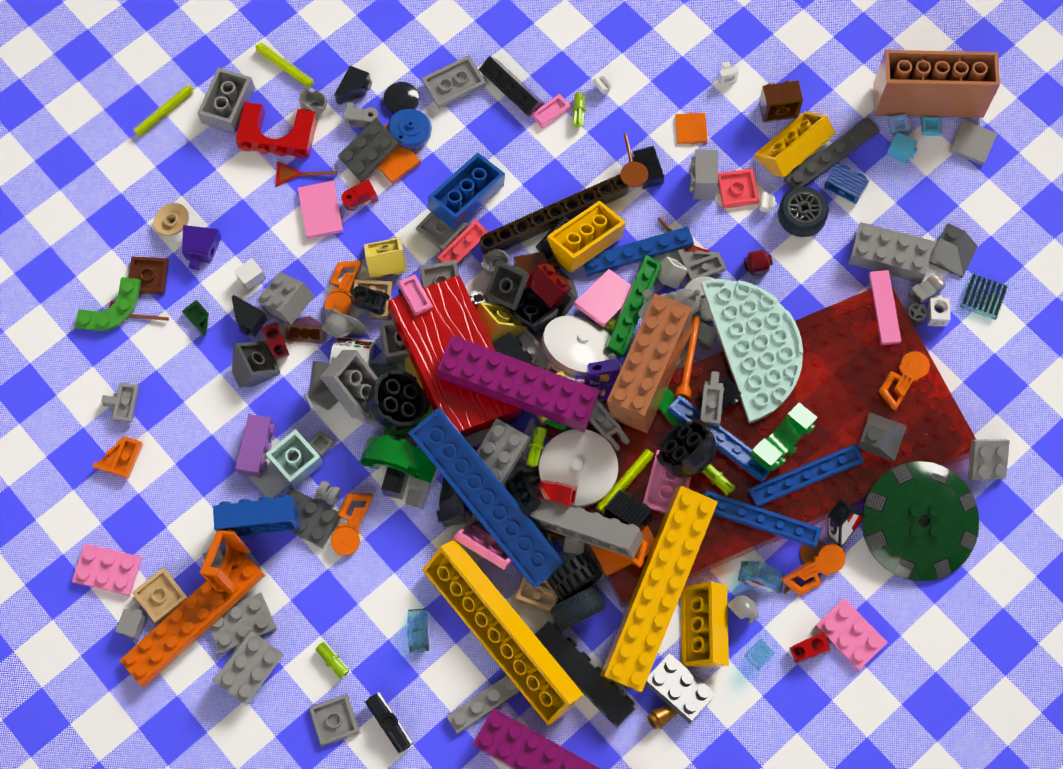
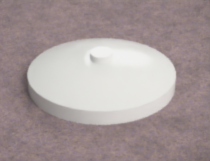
(574, 343)
(583, 462)

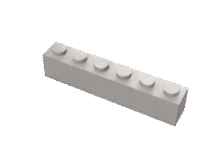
(588, 527)

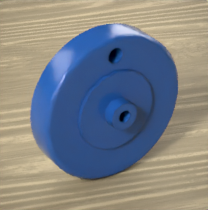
(410, 128)

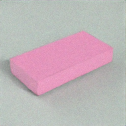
(551, 111)
(415, 295)

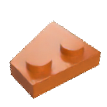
(120, 458)

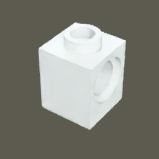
(935, 318)

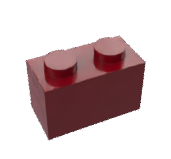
(548, 284)

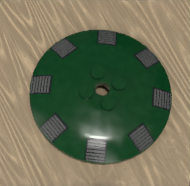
(893, 524)

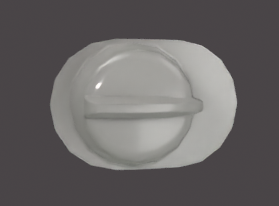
(341, 325)

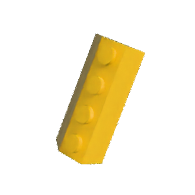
(795, 143)
(586, 236)
(704, 625)

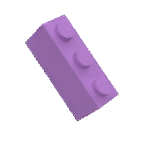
(255, 445)

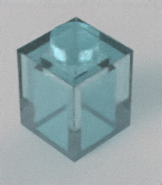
(759, 654)

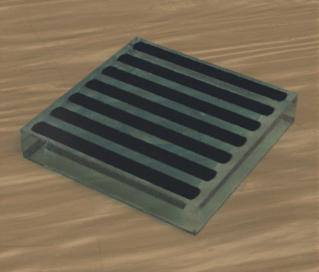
(984, 296)

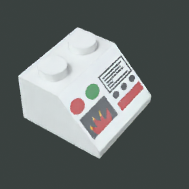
(363, 346)

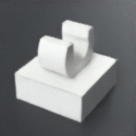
(728, 74)

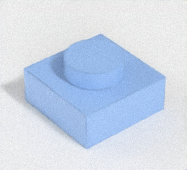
(898, 124)

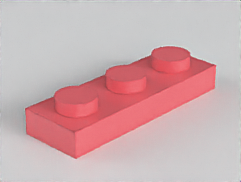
(463, 243)

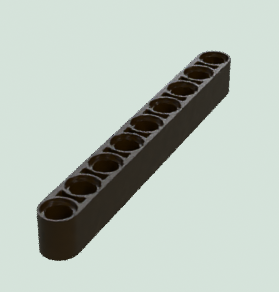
(549, 221)

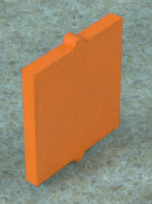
(691, 128)

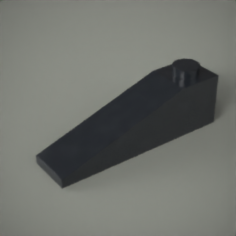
(533, 312)
(451, 506)

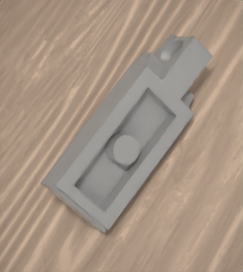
(712, 401)

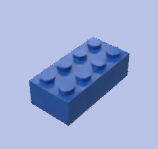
(466, 191)
(258, 516)

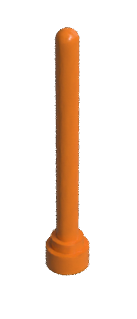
(684, 388)

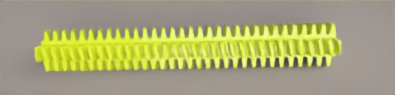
(286, 66)
(163, 110)
(624, 481)

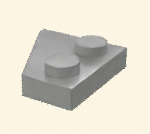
(701, 263)

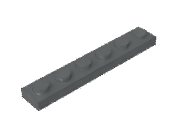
(832, 154)

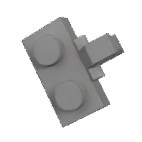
(123, 403)

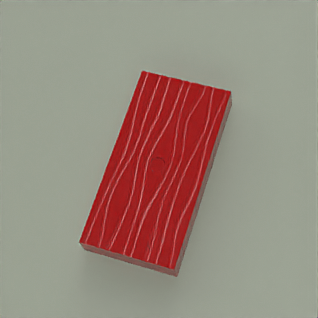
(426, 341)

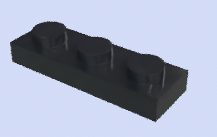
(524, 493)

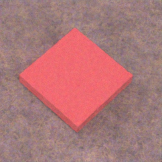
(738, 188)

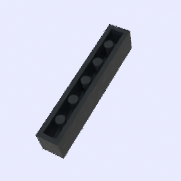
(577, 665)

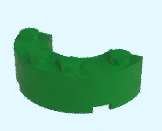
(782, 442)
(397, 455)

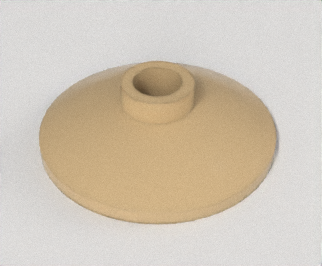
(170, 219)

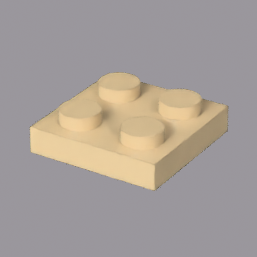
(159, 595)

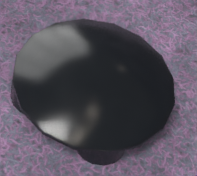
(401, 96)

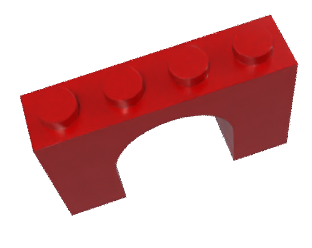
(296, 143)

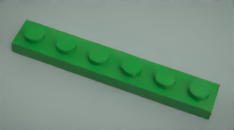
(629, 316)

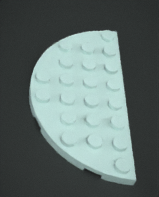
(758, 343)

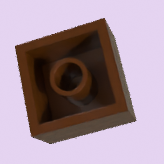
(780, 101)

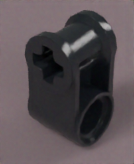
(373, 301)

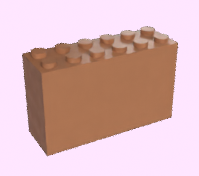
(936, 83)
(650, 363)

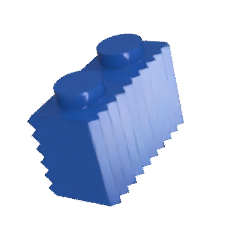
(846, 183)

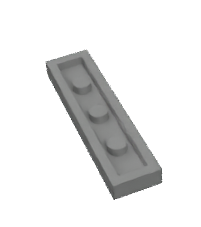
(482, 704)

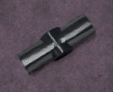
(381, 712)

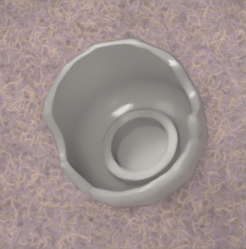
(312, 101)
(490, 259)
(744, 607)

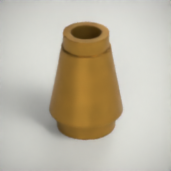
(661, 716)

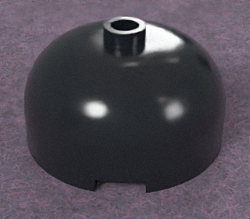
(396, 396)
(689, 447)

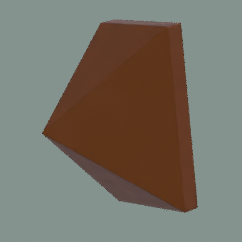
(305, 330)

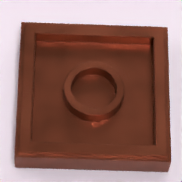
(151, 272)

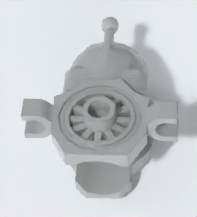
(683, 296)

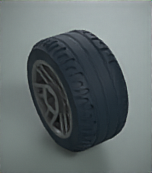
(803, 211)
(577, 608)

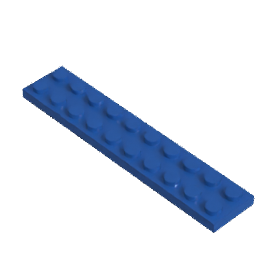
(486, 497)

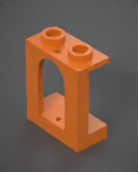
(218, 577)

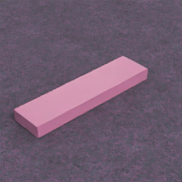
(884, 307)

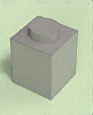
(131, 623)

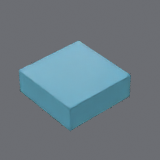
(931, 126)

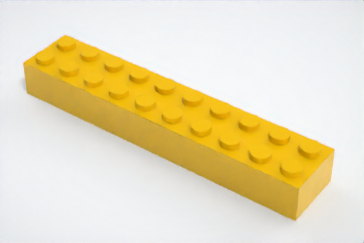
(658, 588)
(502, 632)

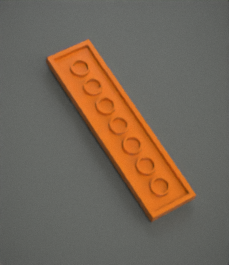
(188, 623)

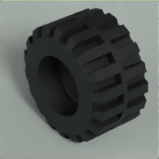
(575, 576)

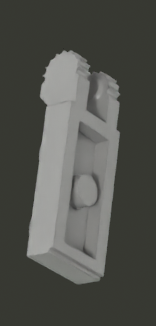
(607, 425)

